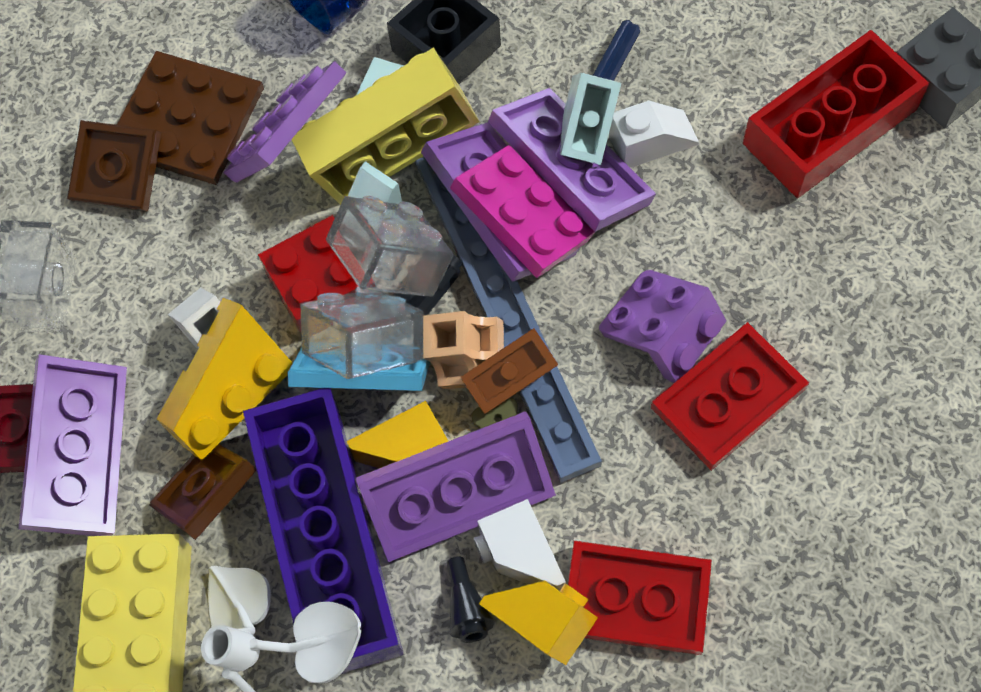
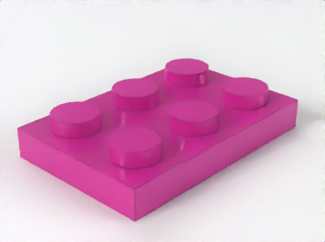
(522, 210)

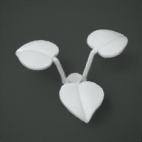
(241, 598)

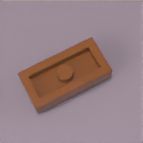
(509, 370)

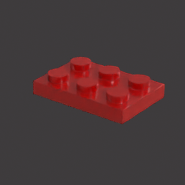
(729, 395)
(643, 596)

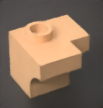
(459, 343)

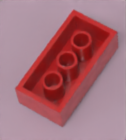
(834, 113)

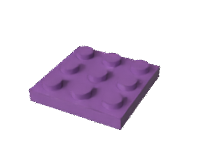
(279, 126)

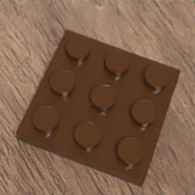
(195, 110)

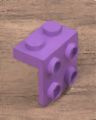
(667, 320)

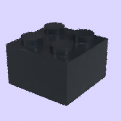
(458, 30)

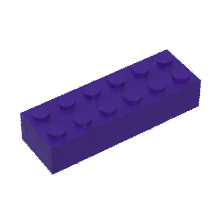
(321, 517)

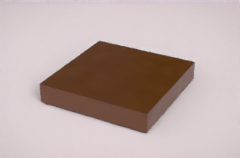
(114, 165)
(202, 490)

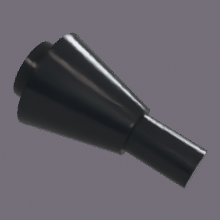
(467, 617)

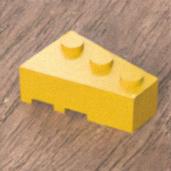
(227, 376)

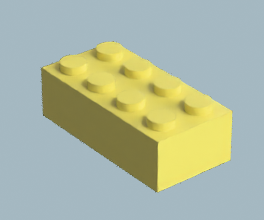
(384, 124)
(133, 614)

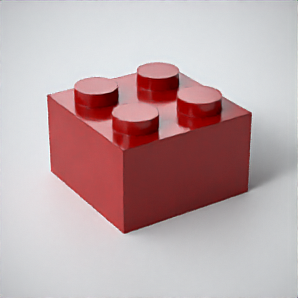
(306, 268)

